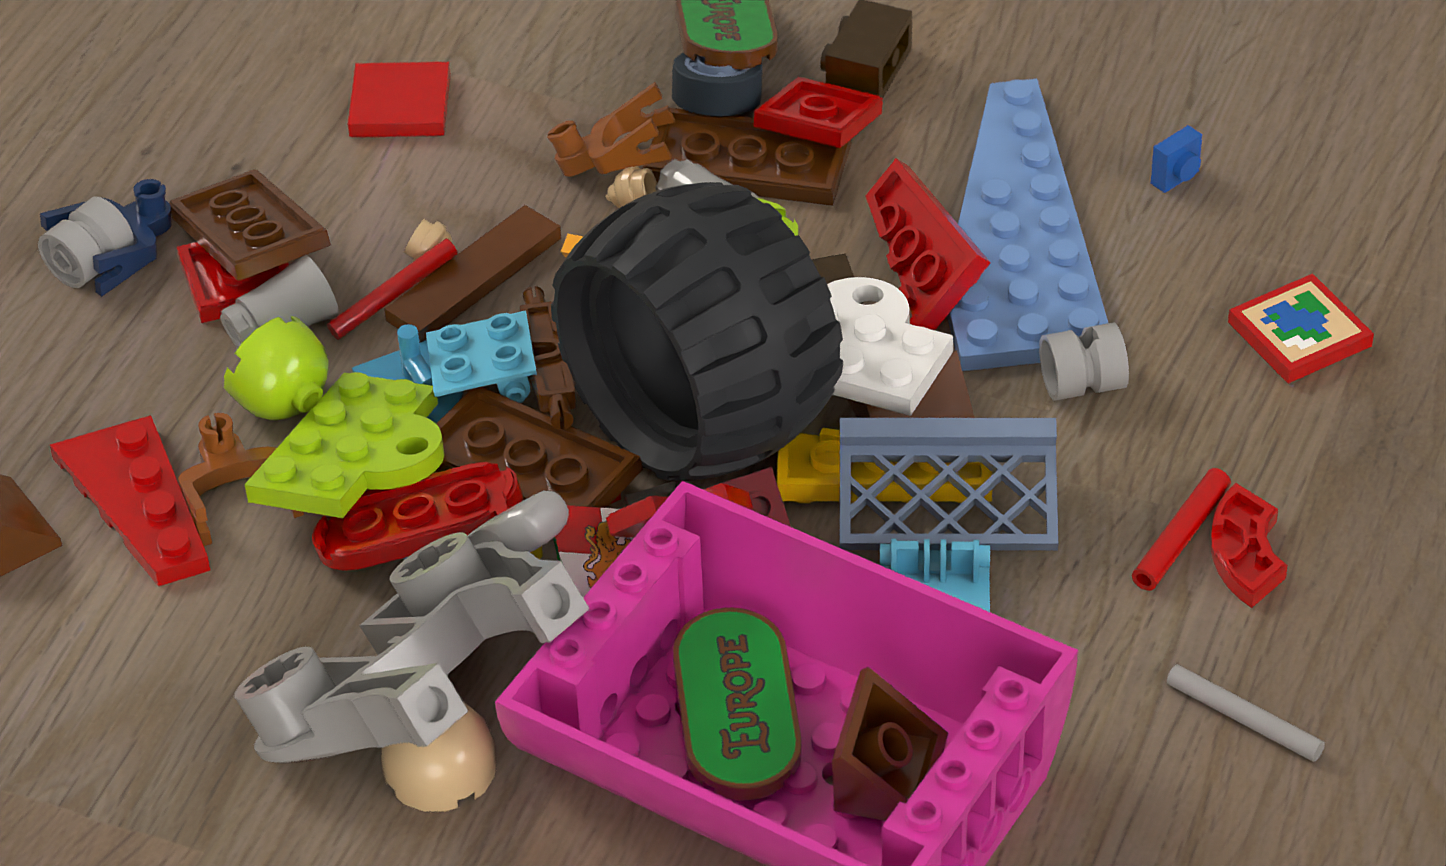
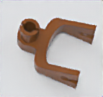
(598, 149)
(221, 462)

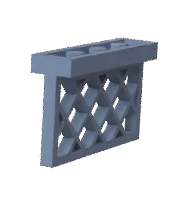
(955, 442)

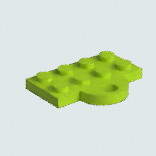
(351, 441)

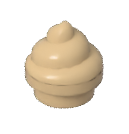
(630, 185)
(426, 237)

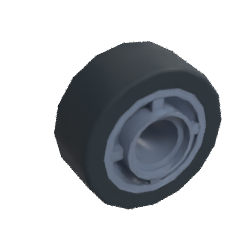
(715, 89)

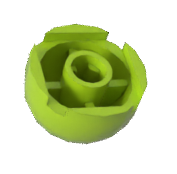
(279, 370)

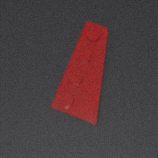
(924, 245)
(138, 495)

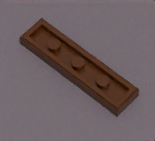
(474, 272)

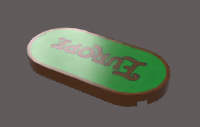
(727, 31)
(736, 703)

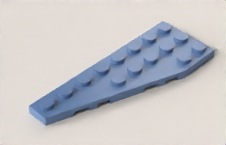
(1029, 231)

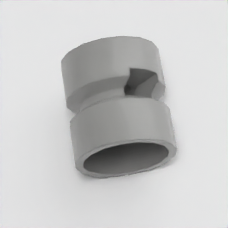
(73, 242)
(1089, 360)

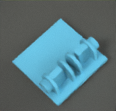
(483, 355)
(957, 572)

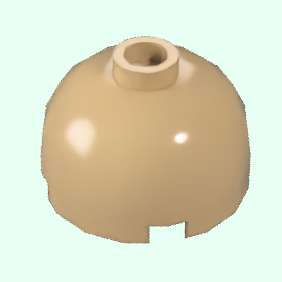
(446, 770)

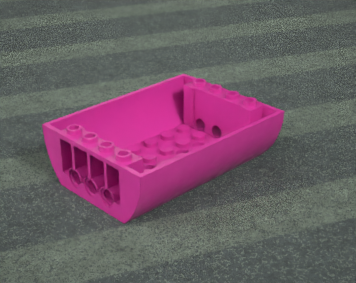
(609, 706)

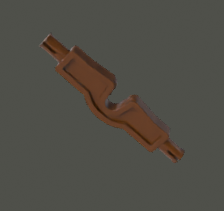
(553, 379)

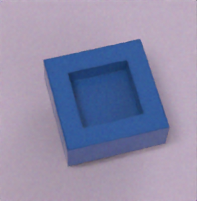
(1176, 159)

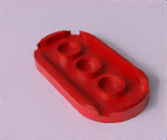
(404, 519)

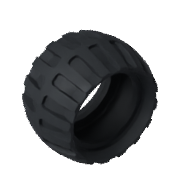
(697, 330)

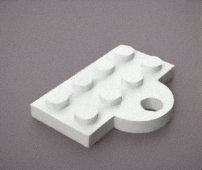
(882, 353)

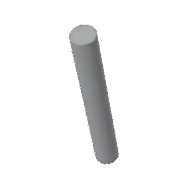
(1245, 713)

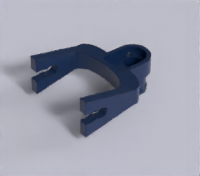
(147, 218)

